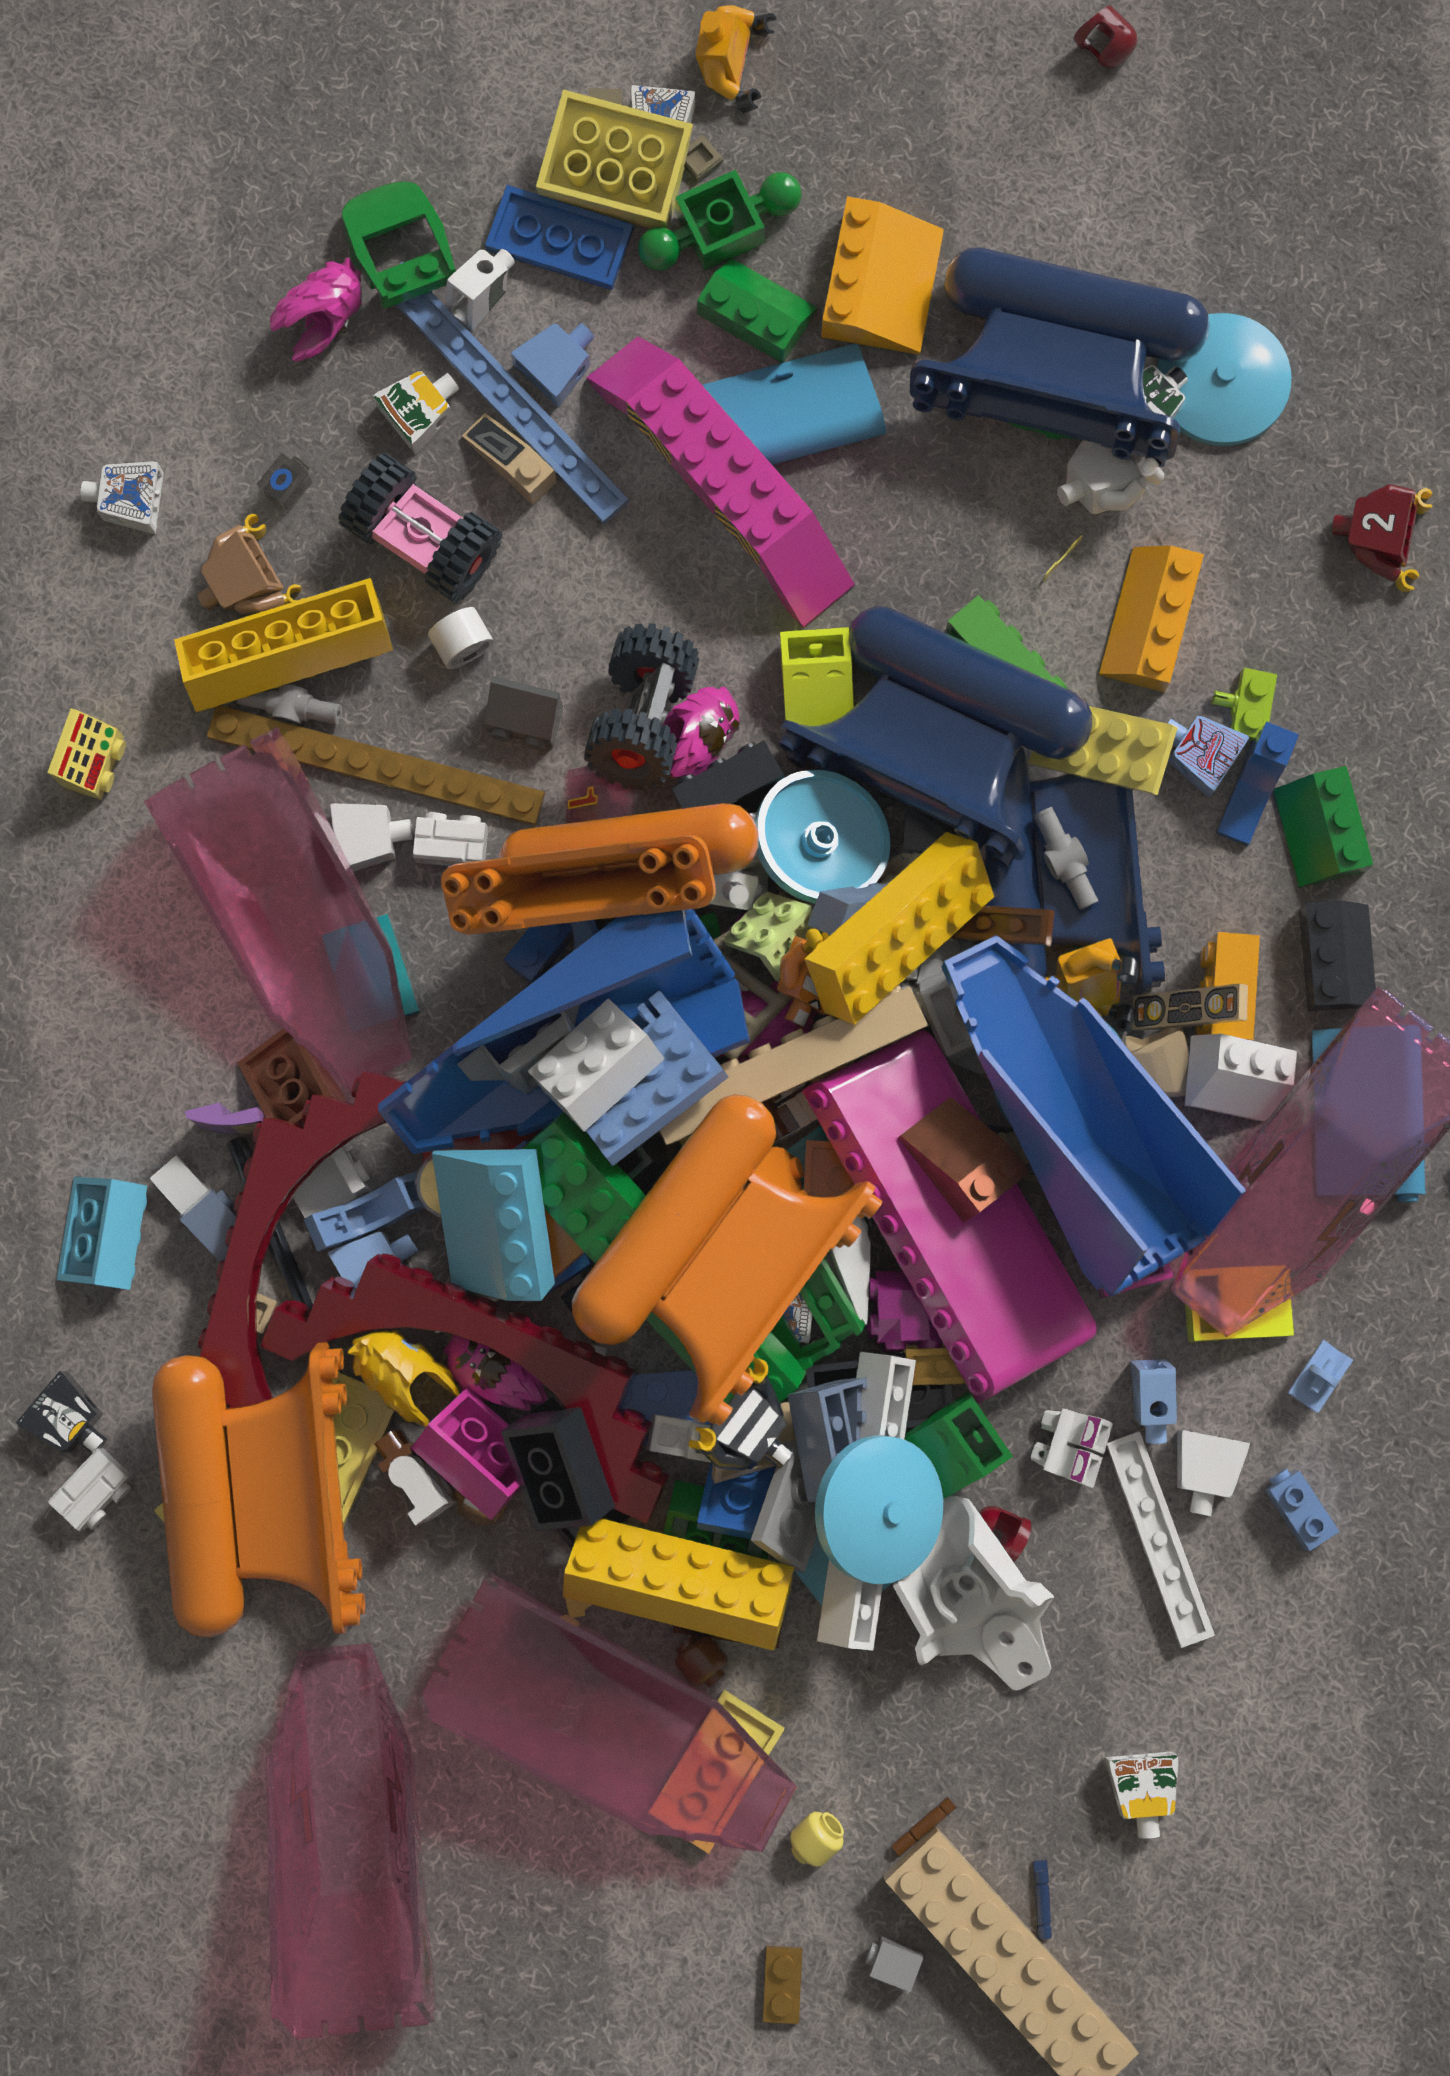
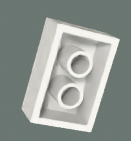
(596, 1064)

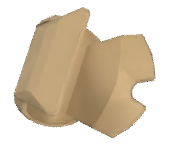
(1164, 1058)

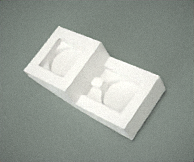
(179, 1184)
(672, 1436)

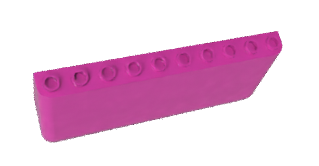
(983, 1282)

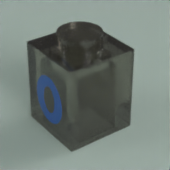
(285, 482)

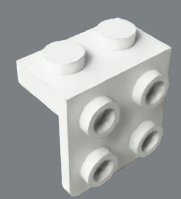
(332, 1183)

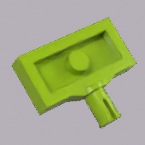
(1250, 702)

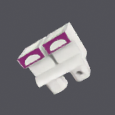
(1069, 1431)

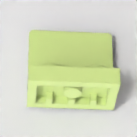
(770, 929)

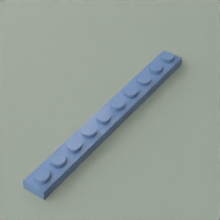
(515, 405)

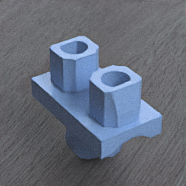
(1319, 1376)

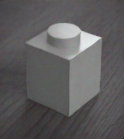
(894, 1963)

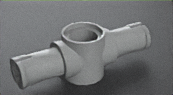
(293, 705)
(1065, 858)

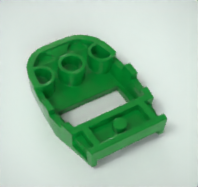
(387, 210)
(830, 1310)

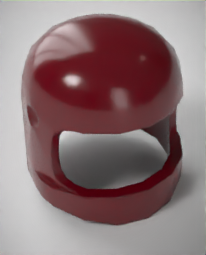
(1115, 27)
(1015, 1528)

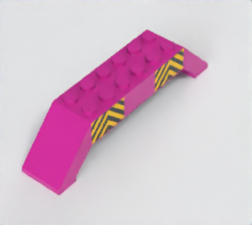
(726, 475)

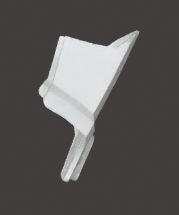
(971, 1595)

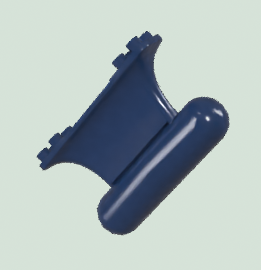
(1061, 351)
(941, 726)
(1106, 828)

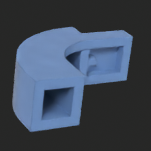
(365, 1215)

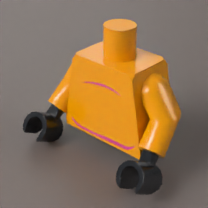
(723, 51)
(1097, 976)

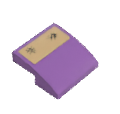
(221, 1120)

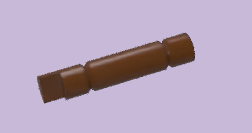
(923, 1826)

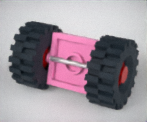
(419, 528)

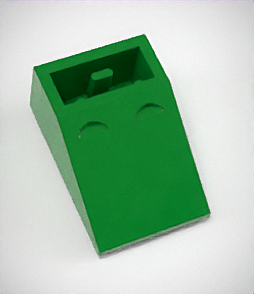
(960, 1444)

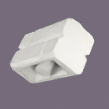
(449, 841)
(91, 1490)

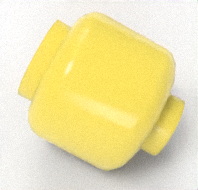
(817, 1839)

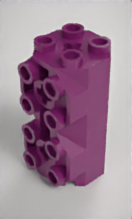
(898, 1315)

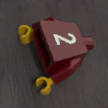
(1383, 530)

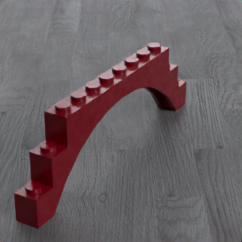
(280, 1164)
(579, 1377)

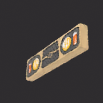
(1190, 1007)

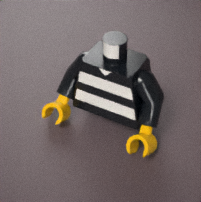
(749, 1429)

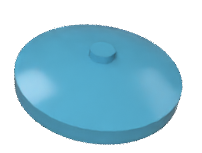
(1233, 382)
(821, 834)
(879, 1509)

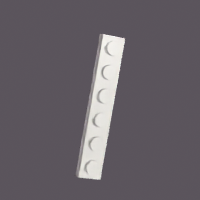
(1160, 1539)

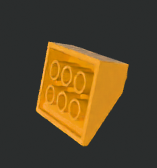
(881, 277)

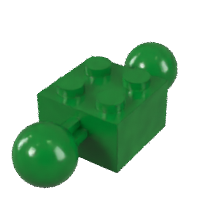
(719, 220)

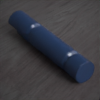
(1042, 1899)

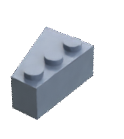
(838, 905)
(824, 1424)

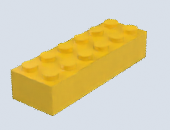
(282, 645)
(899, 928)
(679, 1582)

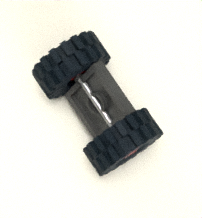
(634, 744)

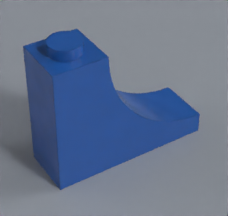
(1256, 781)

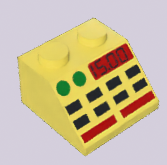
(86, 755)

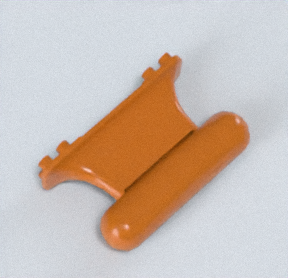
(601, 869)
(717, 1252)
(252, 1493)

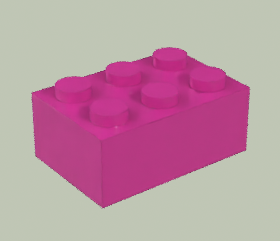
(470, 1453)

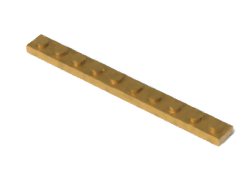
(384, 766)

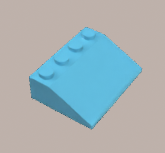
(494, 1222)

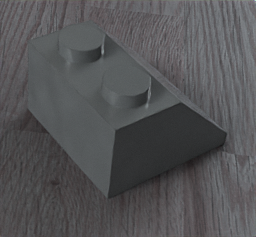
(523, 713)

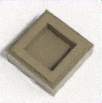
(702, 158)

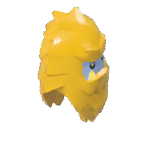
(389, 1367)

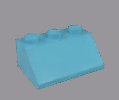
(102, 1232)

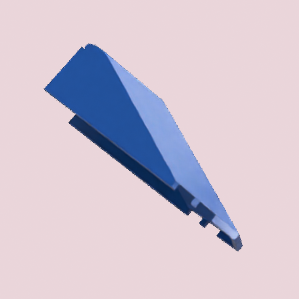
(619, 963)
(1097, 1129)

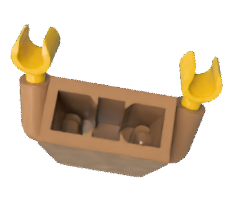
(241, 573)

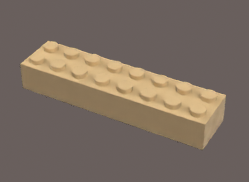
(805, 1057)
(1008, 1960)

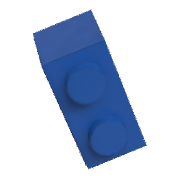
(538, 950)

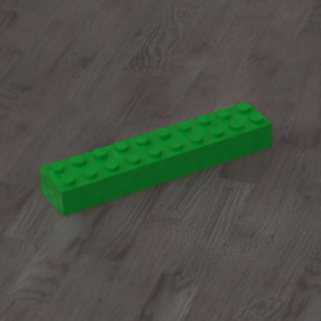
(595, 1203)

